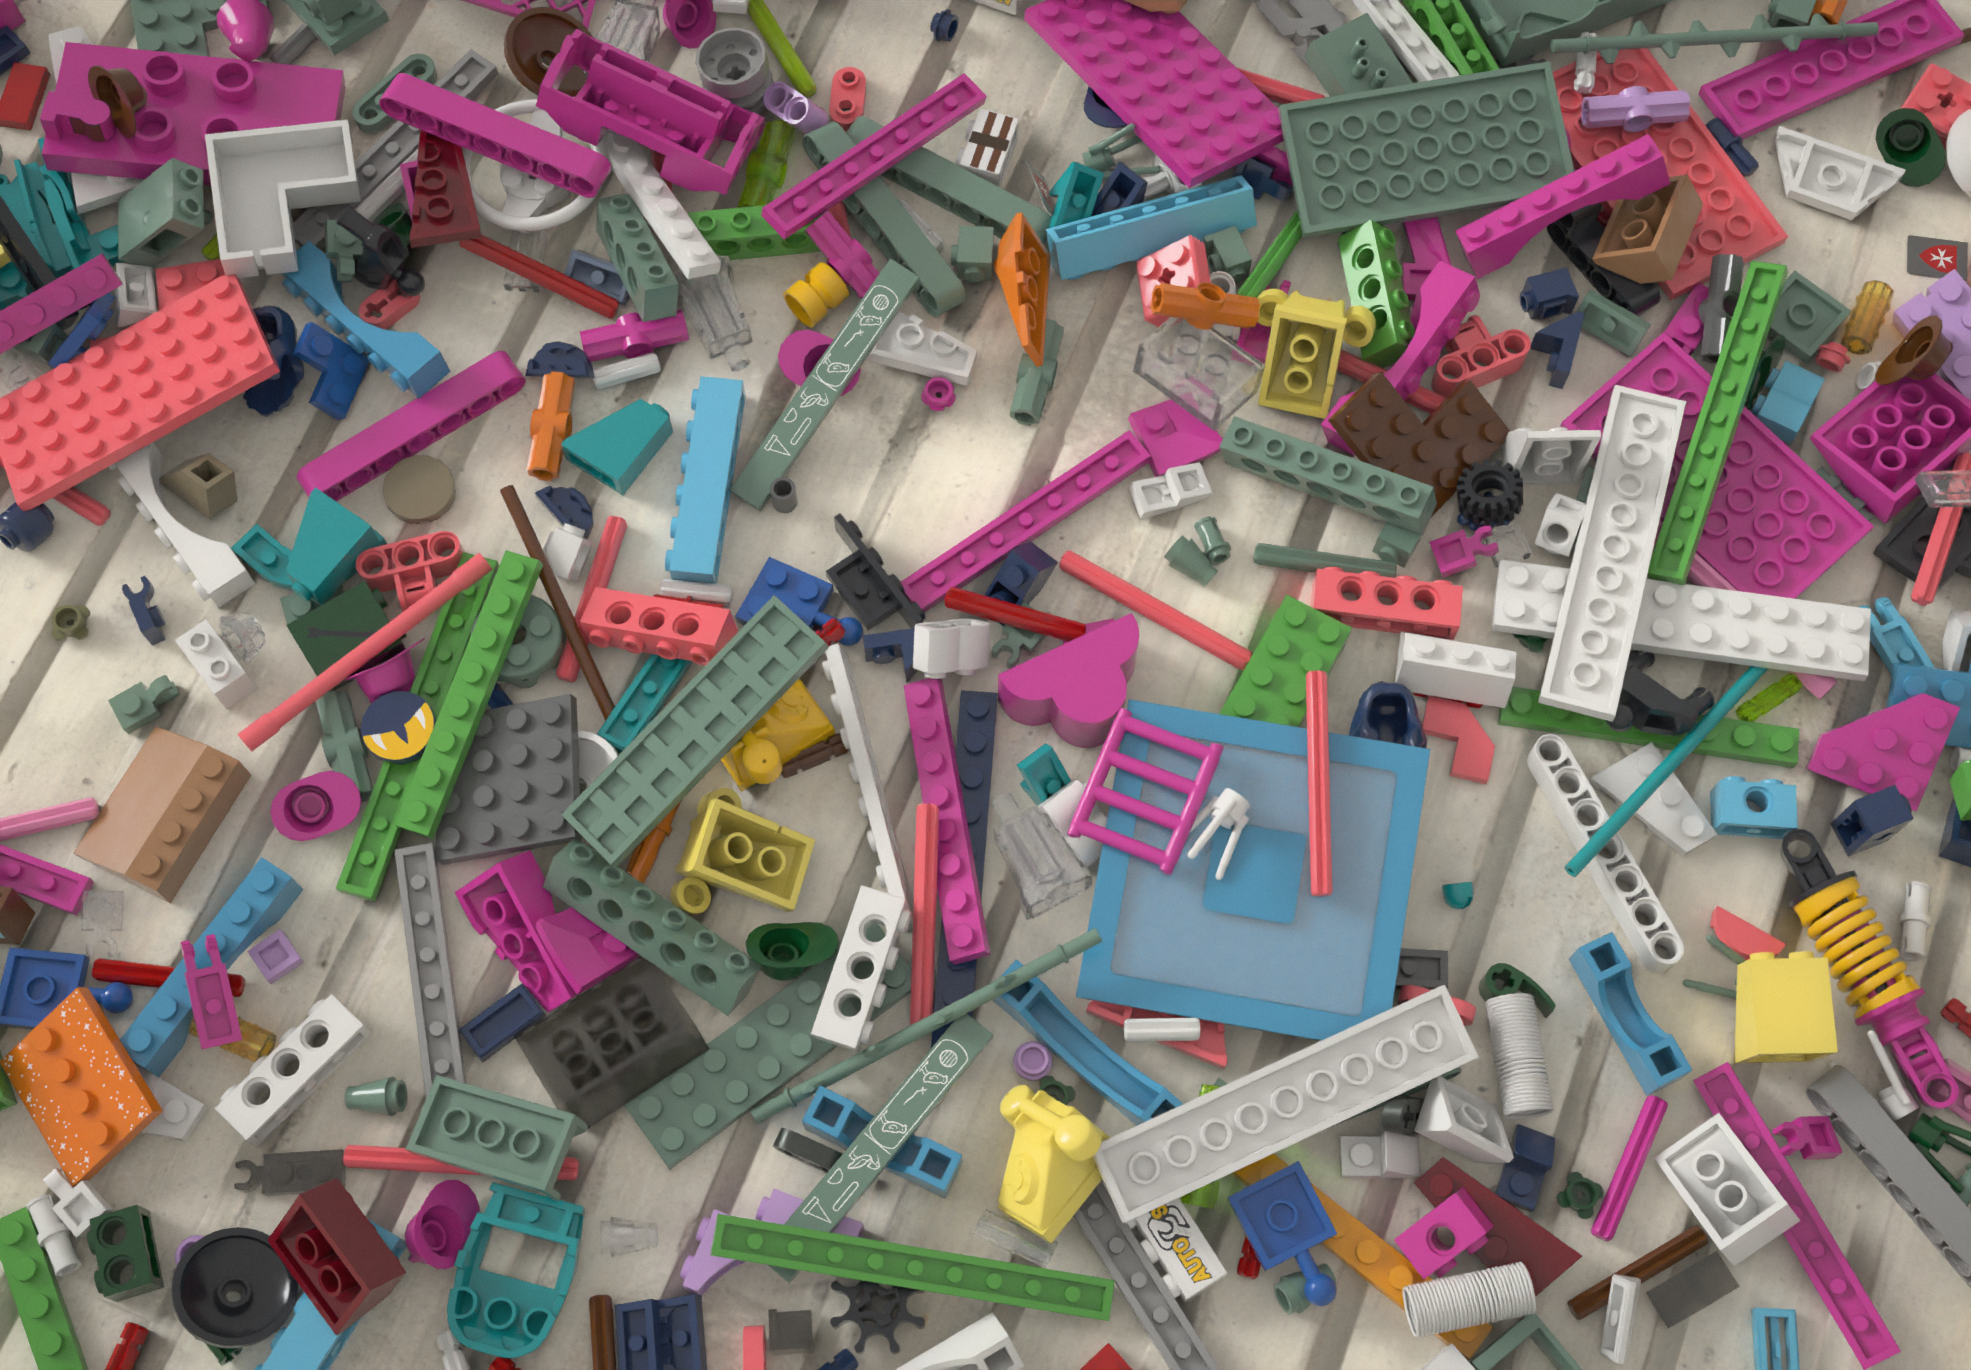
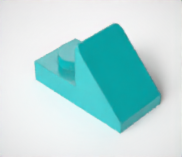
(1075, 194)
(1042, 774)

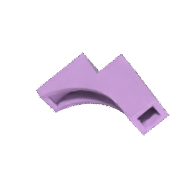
(704, 1270)

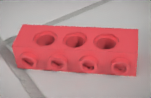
(1369, 613)
(657, 625)

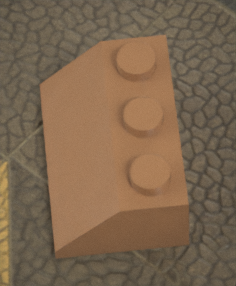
(1650, 233)

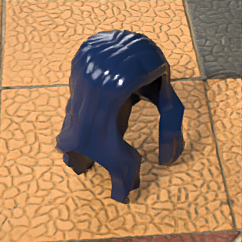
(278, 390)
(1388, 715)

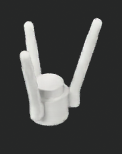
(1227, 811)
(1896, 1097)

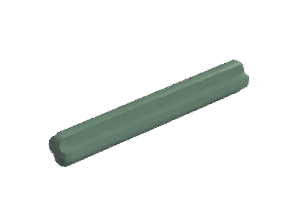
(1311, 560)

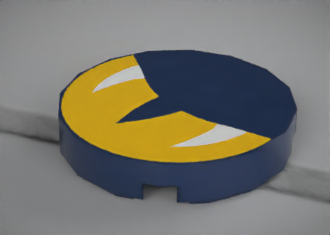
(397, 727)

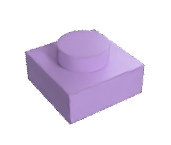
(275, 956)

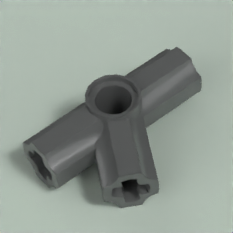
(1721, 303)

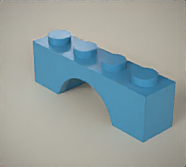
(1646, 1047)
(918, 1161)

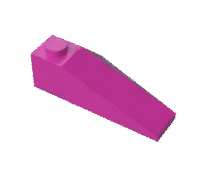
(506, 907)

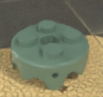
(540, 648)

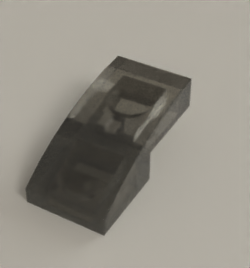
(1692, 1289)

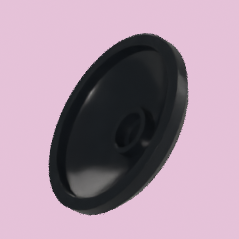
(226, 1263)

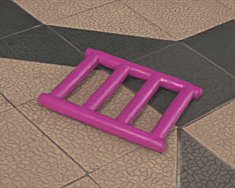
(1180, 824)

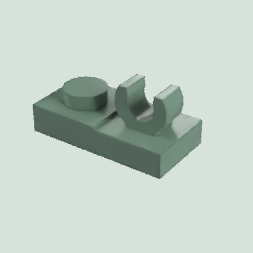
(1612, 323)

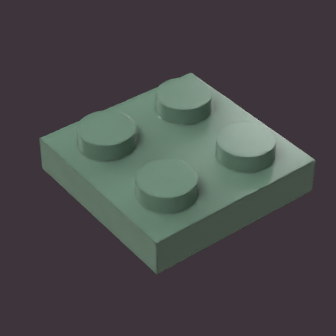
(1806, 316)

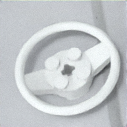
(529, 196)

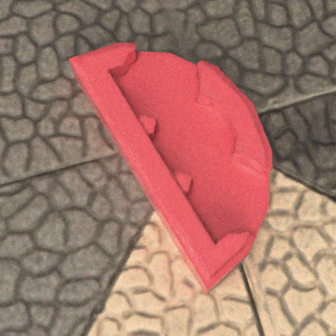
(1742, 936)

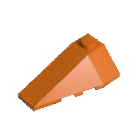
(1024, 277)

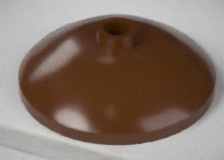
(536, 39)

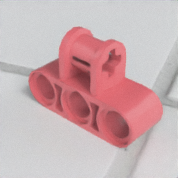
(1476, 344)
(414, 580)

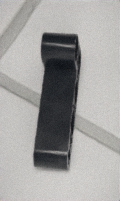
(1578, 239)

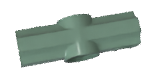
(1036, 381)
(343, 740)

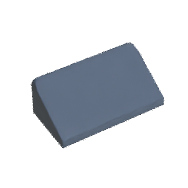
(597, 274)

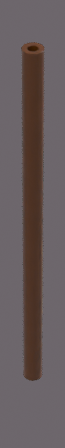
(558, 601)

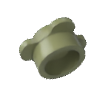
(66, 613)

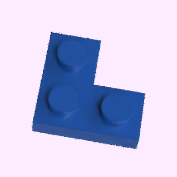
(89, 326)
(340, 368)

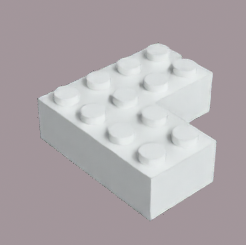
(267, 174)

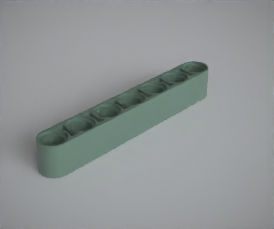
(955, 187)
(891, 226)

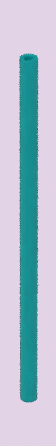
(1663, 770)

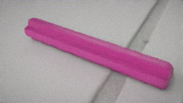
(1629, 1168)

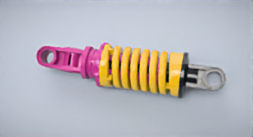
(1863, 967)

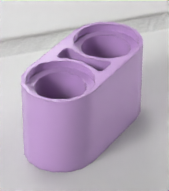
(794, 107)

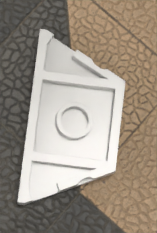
(1831, 175)

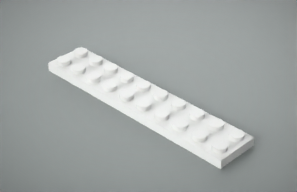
(1612, 554)
(1703, 623)
(1283, 1103)

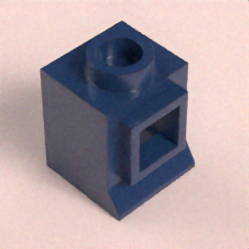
(1549, 294)

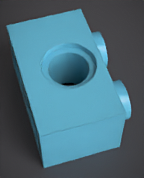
(1733, 816)

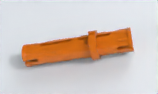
(647, 851)

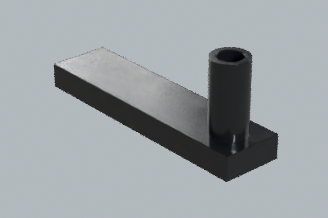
(27, 258)

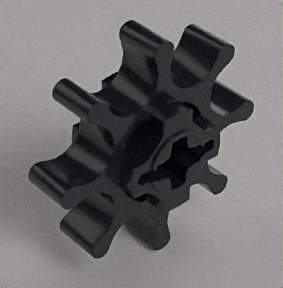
(885, 1324)

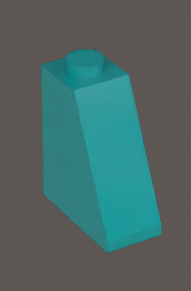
(620, 444)
(326, 548)

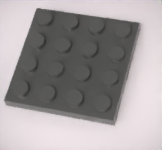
(514, 783)

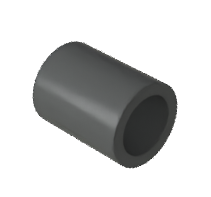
(783, 486)

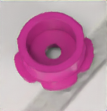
(941, 386)

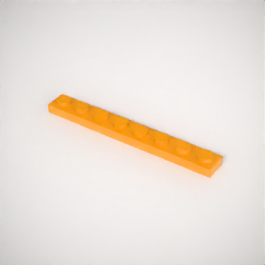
(1369, 1255)

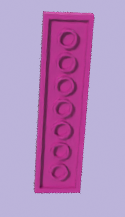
(1830, 67)

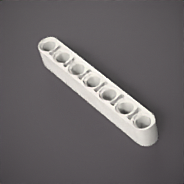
(1603, 870)

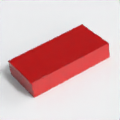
(23, 95)

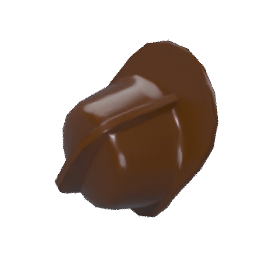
(121, 93)
(1918, 354)

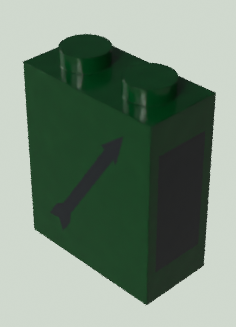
(340, 627)

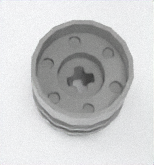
(735, 67)

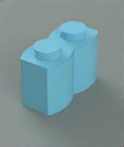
(1788, 400)

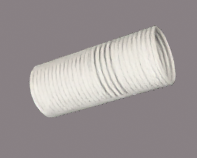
(1518, 1045)
(1455, 1304)

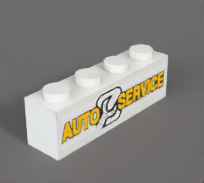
(1178, 1248)

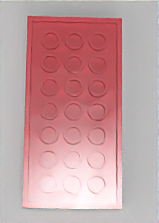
(1731, 213)
(131, 390)

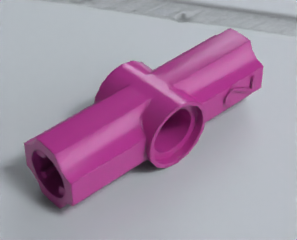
(844, 254)
(633, 336)

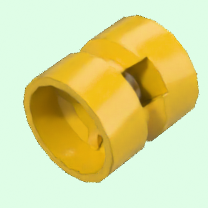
(820, 291)

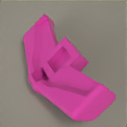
(1427, 250)

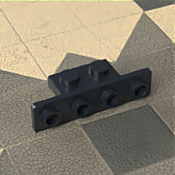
(866, 585)

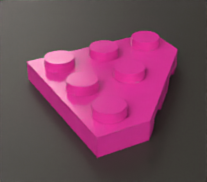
(1888, 747)

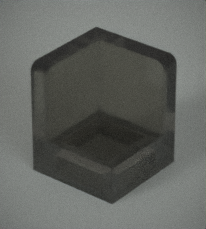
(790, 1332)

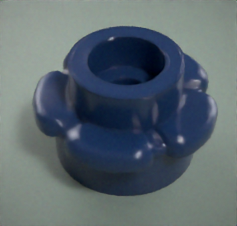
(944, 25)

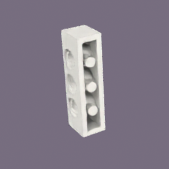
(869, 909)
(289, 1092)

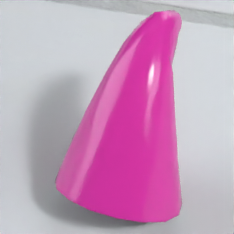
(247, 27)

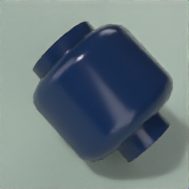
(25, 528)

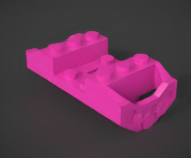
(650, 109)

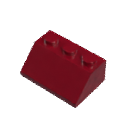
(336, 1255)

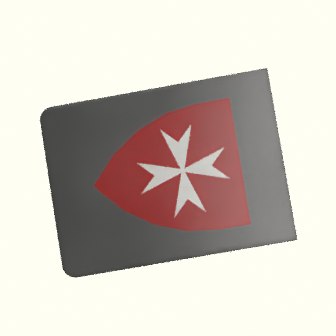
(1936, 256)

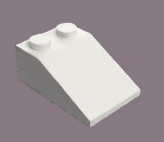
(1550, 455)
(1726, 1189)

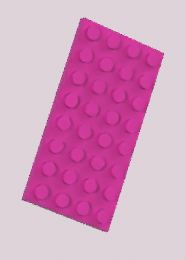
(1163, 80)
(1771, 515)

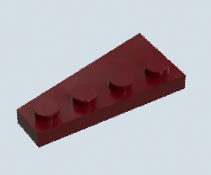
(443, 195)
(1513, 1233)

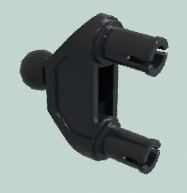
(381, 255)
(1652, 706)

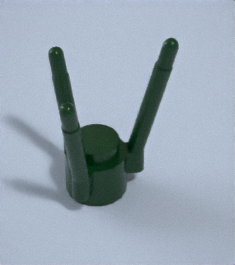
(1932, 1134)

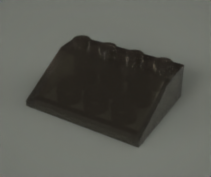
(612, 1042)

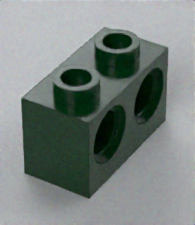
(135, 1249)

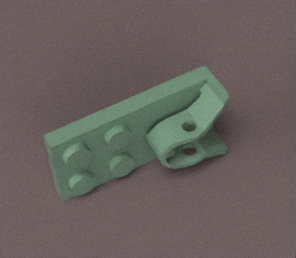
(494, 1135)

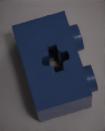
(1872, 820)

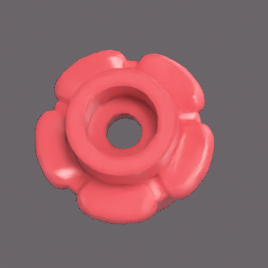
(1832, 356)

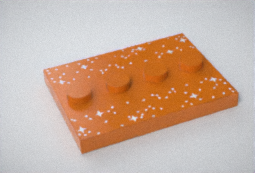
(80, 1086)

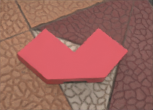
(1456, 723)

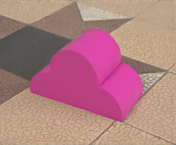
(1075, 684)

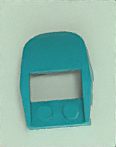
(502, 1312)

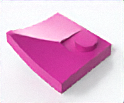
(1173, 436)
(582, 949)

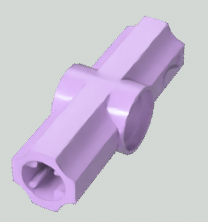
(1635, 109)

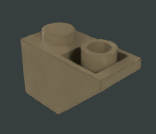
(203, 484)

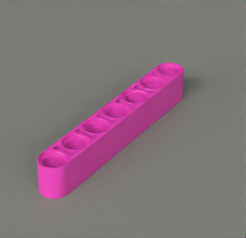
(495, 135)
(413, 427)

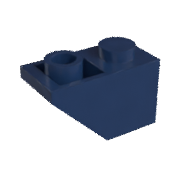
(1022, 575)

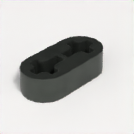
(1401, 1114)
(806, 1150)

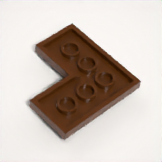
(1435, 452)

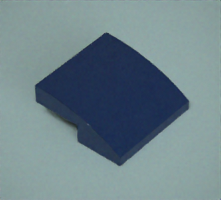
(661, 1334)

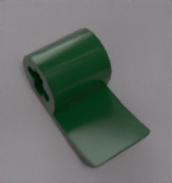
(1514, 981)

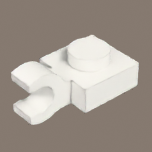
(76, 1203)

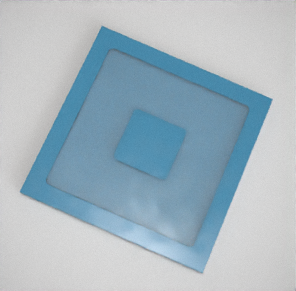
(1258, 940)

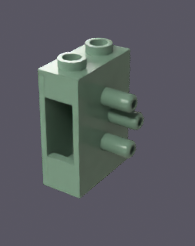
(1355, 59)
(161, 214)

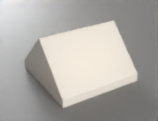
(1463, 1123)

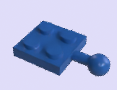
(800, 593)
(40, 980)
(1283, 1222)

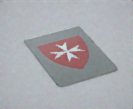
(1042, 189)

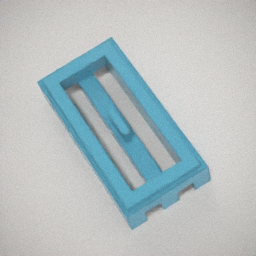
(1759, 1338)

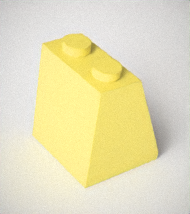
(1784, 1009)

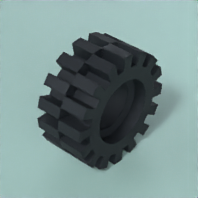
(1488, 477)

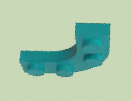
(269, 557)

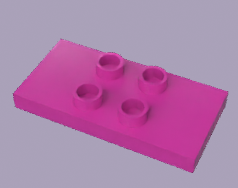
(184, 103)

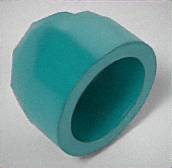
(1458, 894)

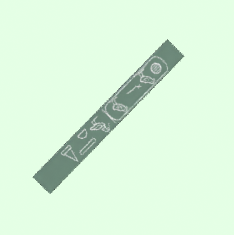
(825, 383)
(889, 1130)

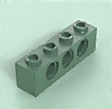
(637, 257)

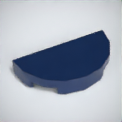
(560, 358)
(567, 507)

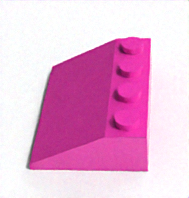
(1892, 436)

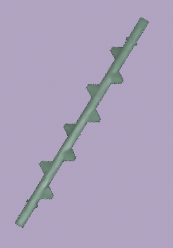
(1698, 35)
(927, 1025)

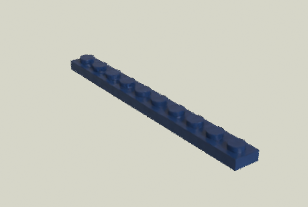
(974, 765)

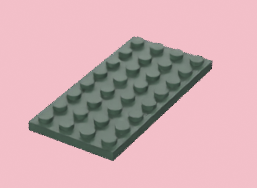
(1424, 148)

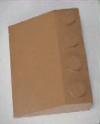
(163, 812)

